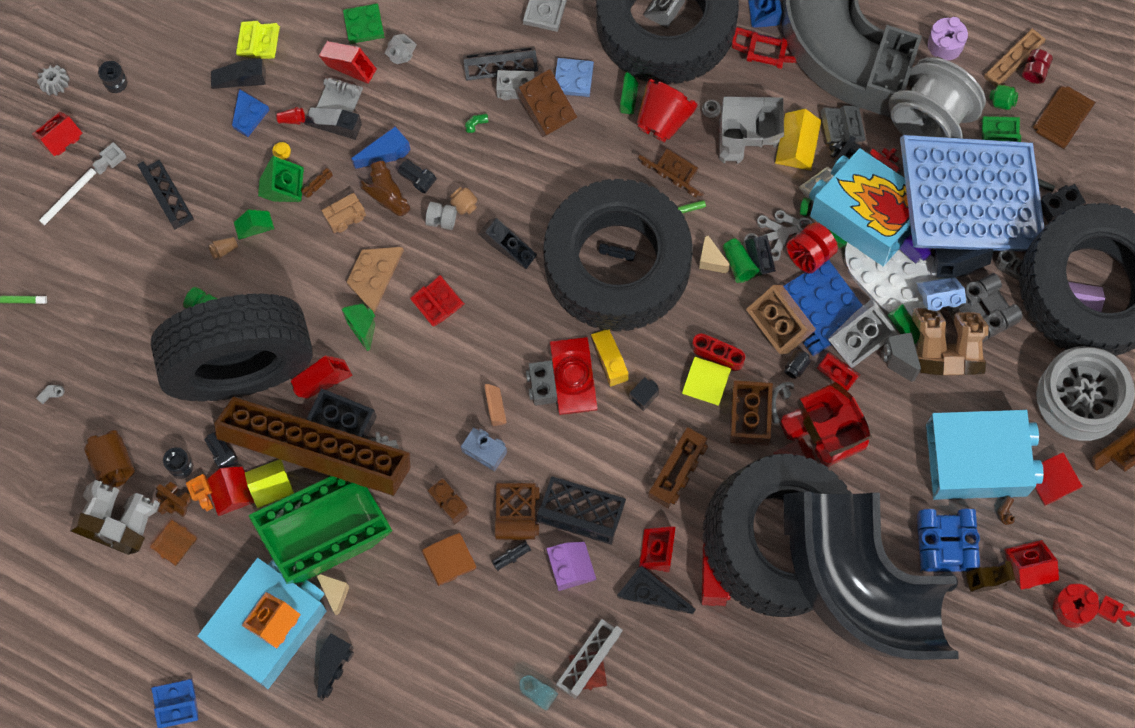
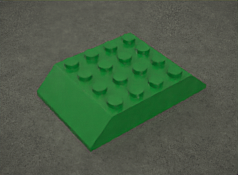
(320, 527)

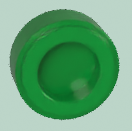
(805, 206)

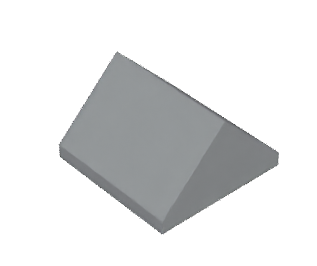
(663, 11)

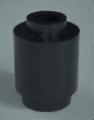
(797, 364)

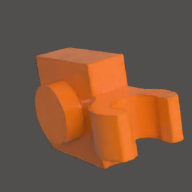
(199, 489)

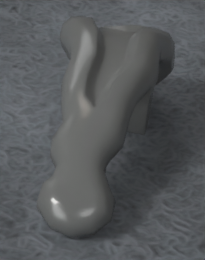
(784, 390)

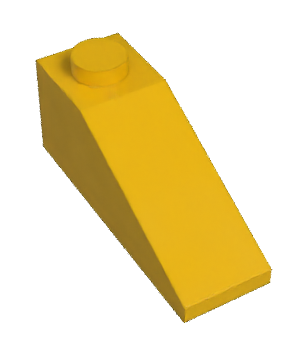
(610, 357)

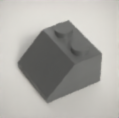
(901, 356)

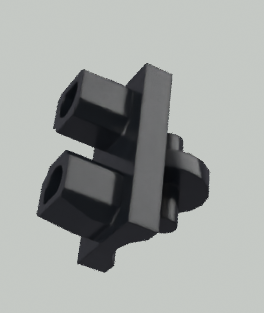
(849, 148)

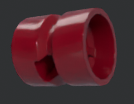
(1037, 66)

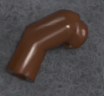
(1004, 512)

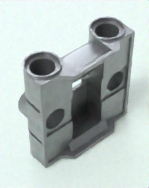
(988, 292)

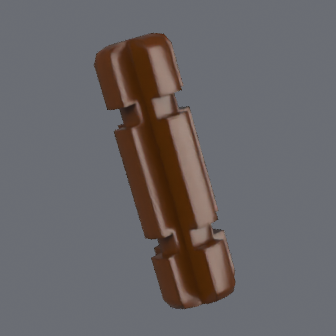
(316, 183)

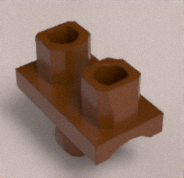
(170, 502)

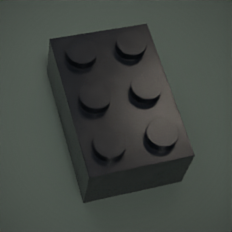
(342, 414)

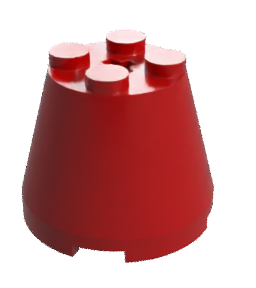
(663, 110)

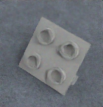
(339, 95)

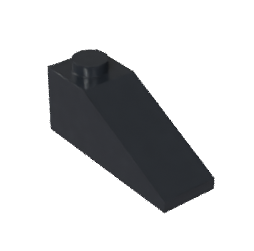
(239, 74)
(335, 121)

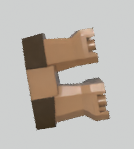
(945, 358)

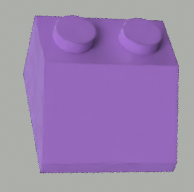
(570, 565)

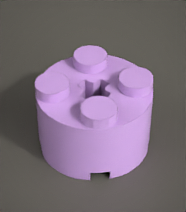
(947, 38)

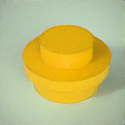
(281, 150)

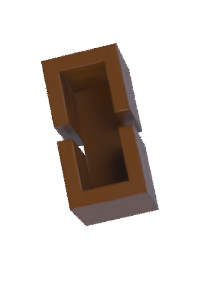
(453, 506)

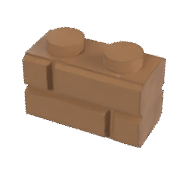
(343, 213)

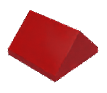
(229, 490)
(657, 548)

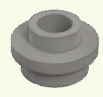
(711, 104)

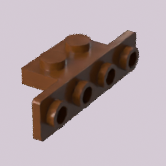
(675, 168)
(1119, 452)

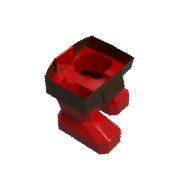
(831, 421)

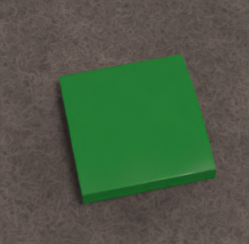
(1001, 129)

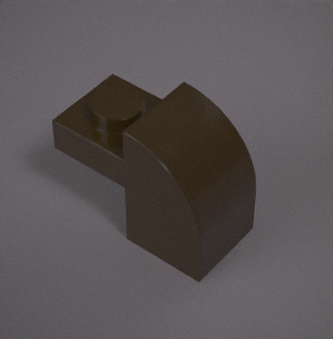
(990, 577)

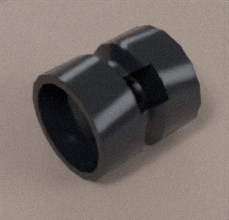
(112, 77)
(178, 463)

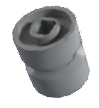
(441, 216)

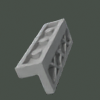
(597, 659)

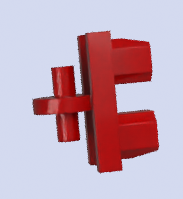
(890, 155)

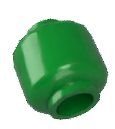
(1004, 97)

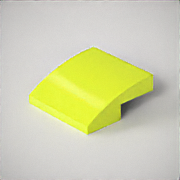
(257, 40)
(706, 381)

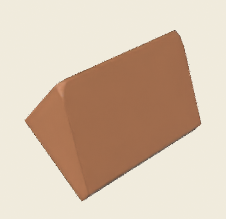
(495, 405)

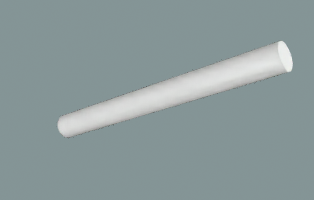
(67, 196)

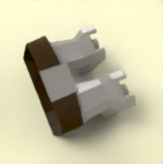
(97, 525)

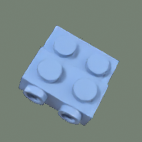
(942, 293)

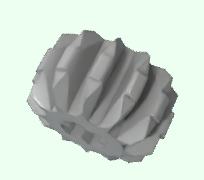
(53, 80)

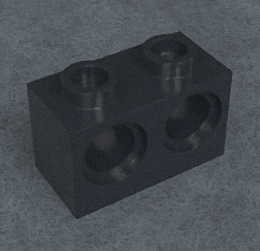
(1060, 201)

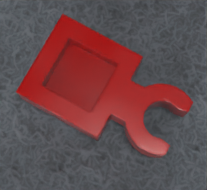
(1112, 610)

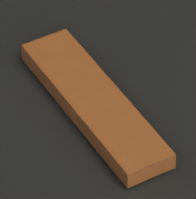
(1014, 58)

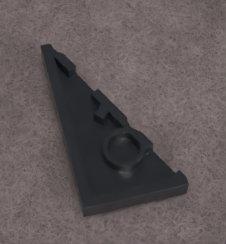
(649, 590)

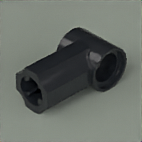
(421, 179)
(222, 454)

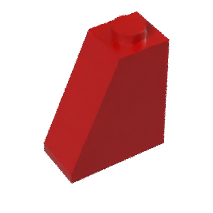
(348, 60)
(322, 374)

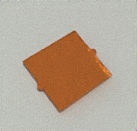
(173, 543)

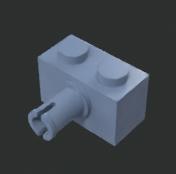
(484, 449)

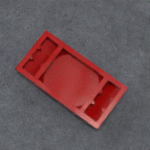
(573, 376)

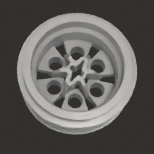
(1089, 363)

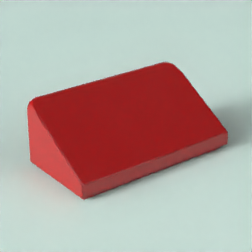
(838, 371)

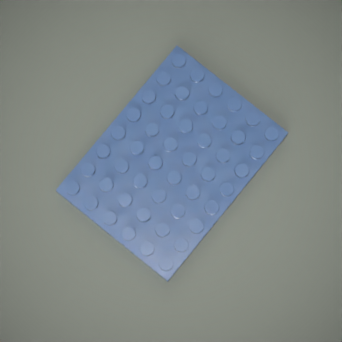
(971, 193)

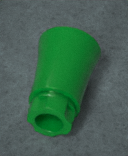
(739, 260)

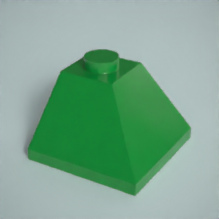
(281, 181)
(361, 323)

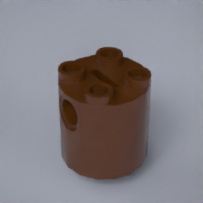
(109, 459)

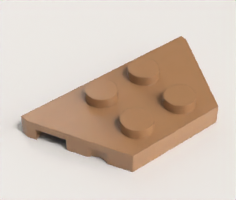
(373, 274)

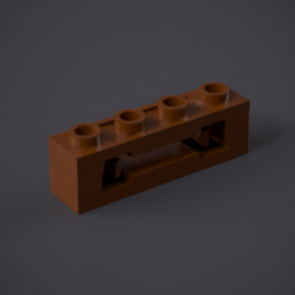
(663, 495)

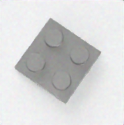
(545, 14)

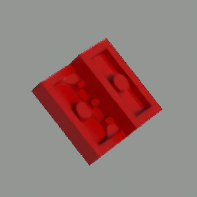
(437, 301)
(1058, 479)

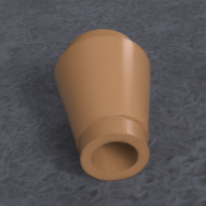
(222, 247)

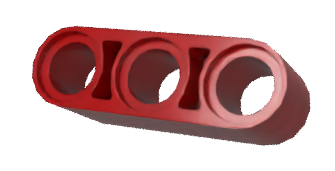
(713, 344)

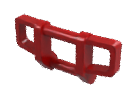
(764, 39)

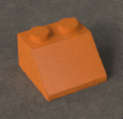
(271, 620)

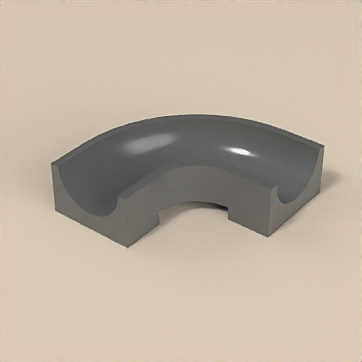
(848, 52)

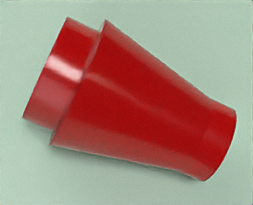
(291, 116)

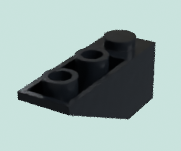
(507, 243)
(960, 261)
(332, 659)

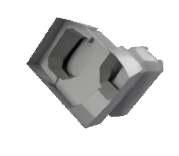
(749, 123)

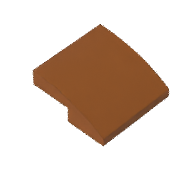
(449, 559)

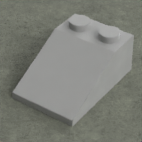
(862, 333)

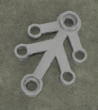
(781, 232)

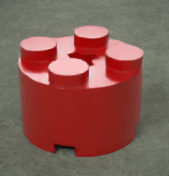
(1065, 608)

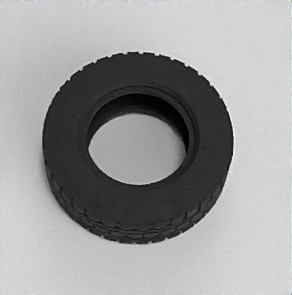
(666, 57)
(617, 205)
(1046, 284)
(231, 347)
(731, 537)

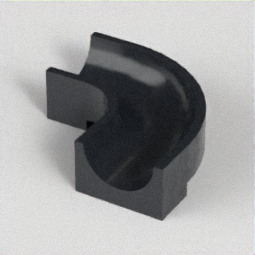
(856, 585)

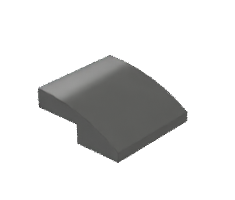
(842, 123)

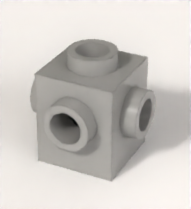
(400, 49)

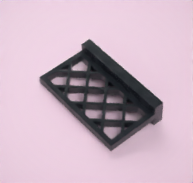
(573, 523)

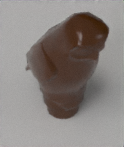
(385, 190)

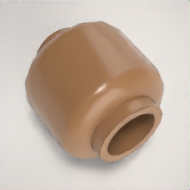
(464, 201)

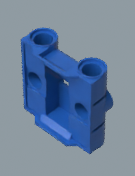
(948, 555)

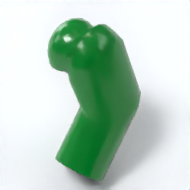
(474, 120)

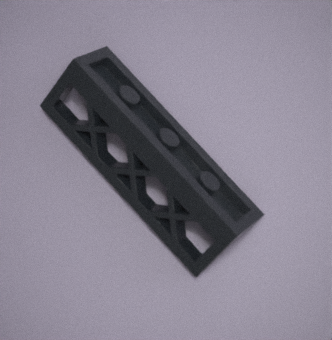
(499, 56)
(163, 201)

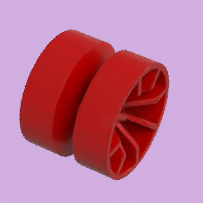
(812, 247)

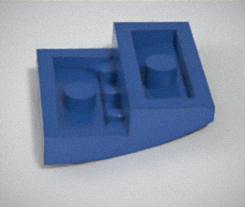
(175, 703)

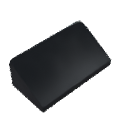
(760, 253)

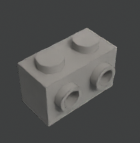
(510, 80)

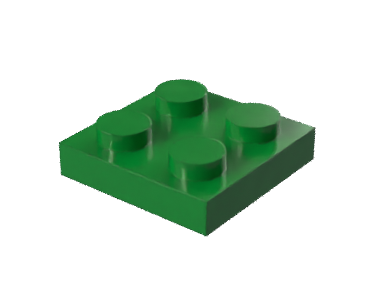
(363, 23)

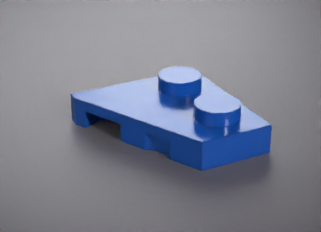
(248, 113)

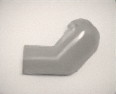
(49, 392)

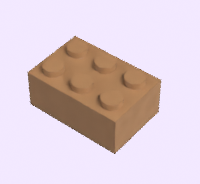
(781, 319)

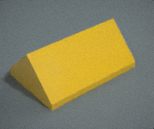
(799, 140)

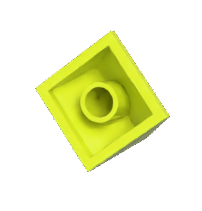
(269, 483)

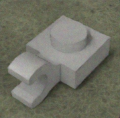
(109, 156)

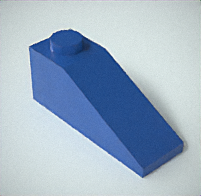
(386, 148)

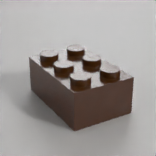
(546, 103)
(751, 413)

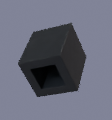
(644, 393)

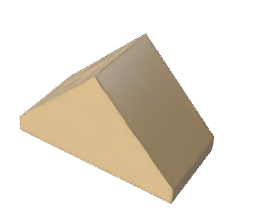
(712, 258)
(334, 591)

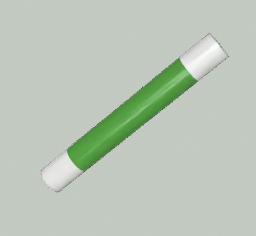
(24, 299)

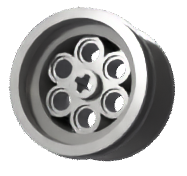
(938, 100)

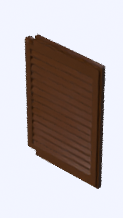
(1063, 116)

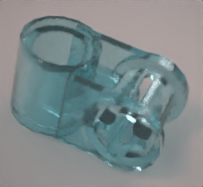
(540, 694)

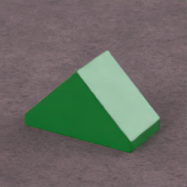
(253, 223)

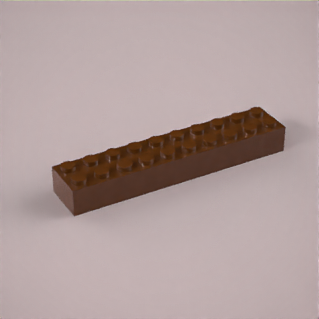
(313, 446)

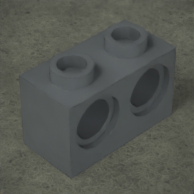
(546, 382)

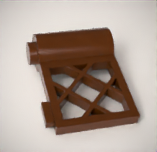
(518, 526)

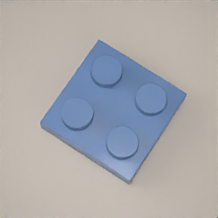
(574, 76)

